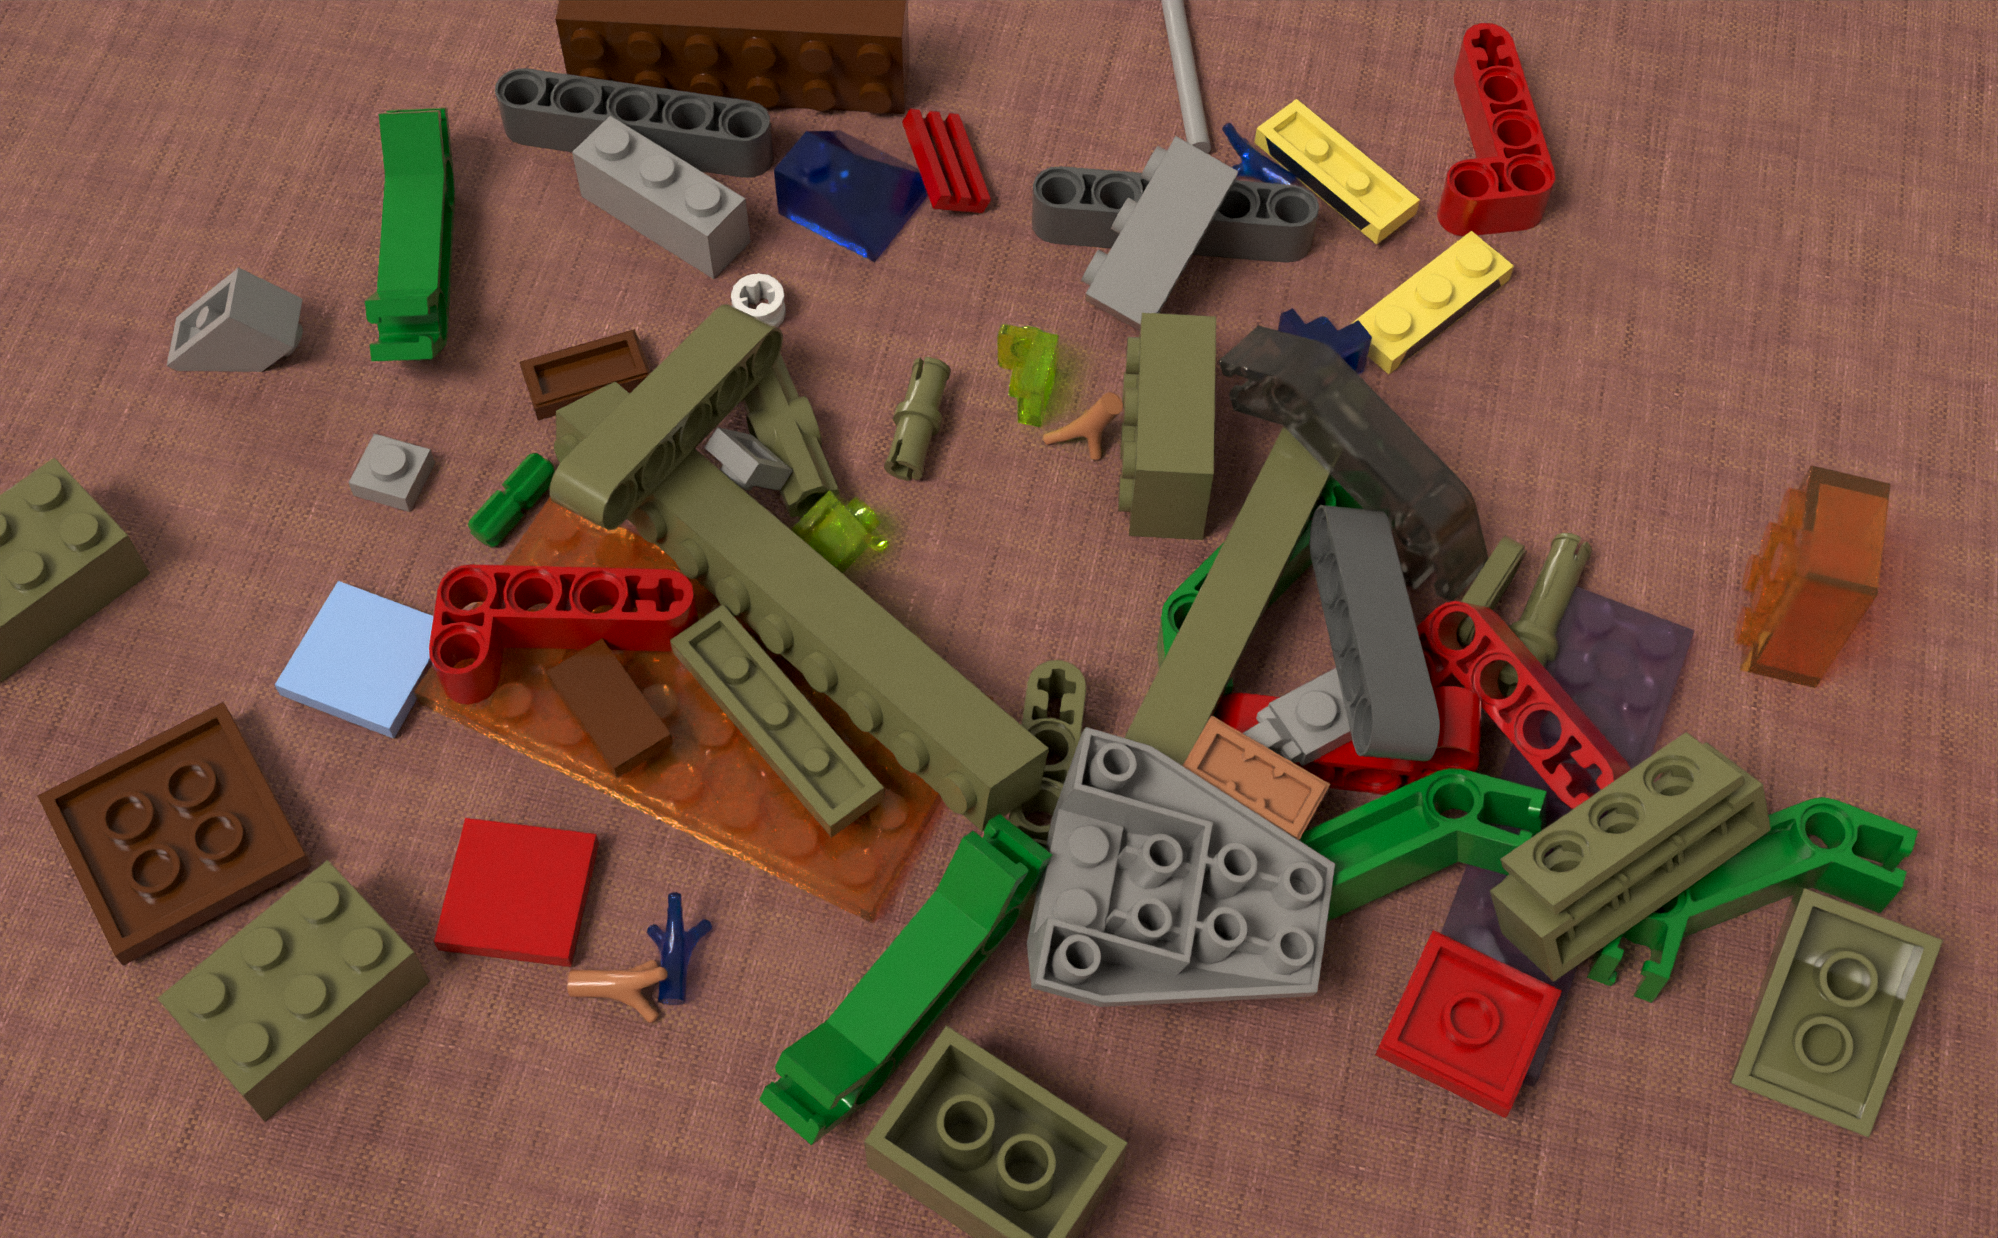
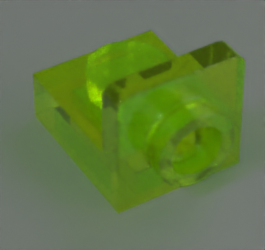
(1034, 363)
(841, 529)

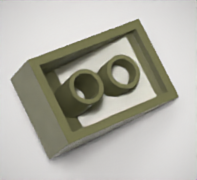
(1834, 1010)

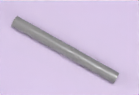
(1186, 74)

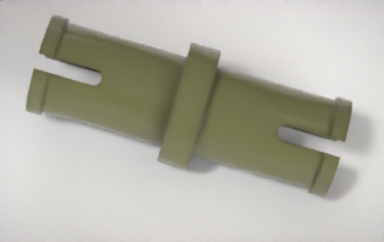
(917, 419)

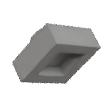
(747, 460)
(391, 472)

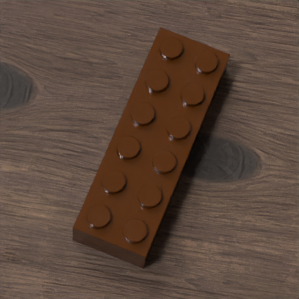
(749, 50)

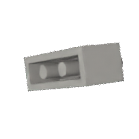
(662, 197)
(1158, 232)

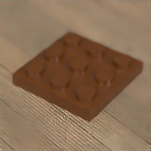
(173, 833)

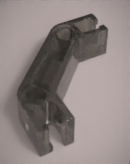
(1365, 450)

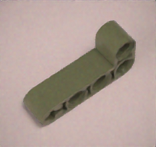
(1061, 736)

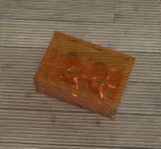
(1813, 576)

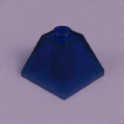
(847, 191)

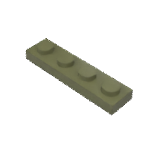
(777, 720)

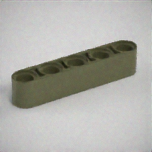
(666, 417)

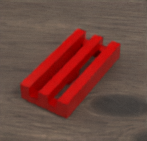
(955, 162)

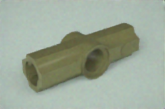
(791, 432)

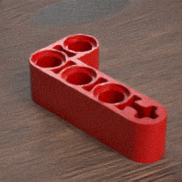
(1512, 168)
(563, 624)
(1523, 711)
(1346, 770)

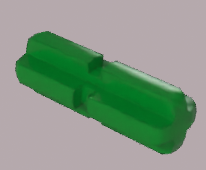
(503, 508)

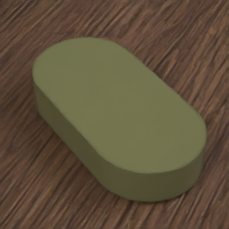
(1491, 583)

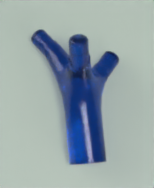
(1254, 163)
(675, 950)

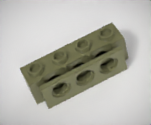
(1631, 860)

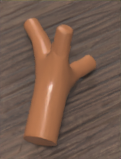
(1089, 424)
(619, 985)

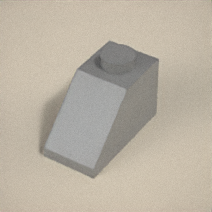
(237, 327)

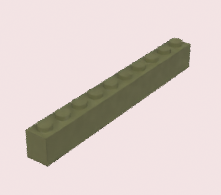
(830, 631)

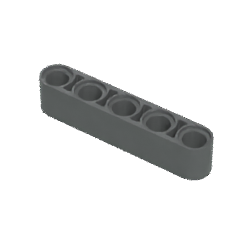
(700, 129)
(1251, 224)
(1373, 635)

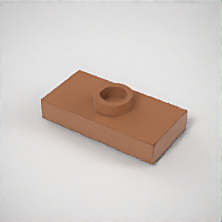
(1256, 777)

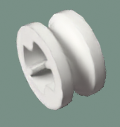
(752, 289)

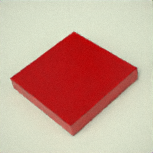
(517, 892)
(1469, 1023)

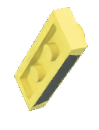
(1336, 171)
(1433, 300)

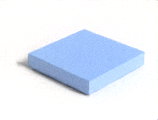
(361, 660)

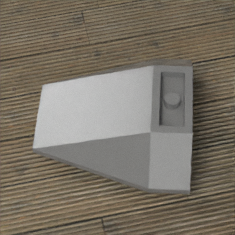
(1170, 889)

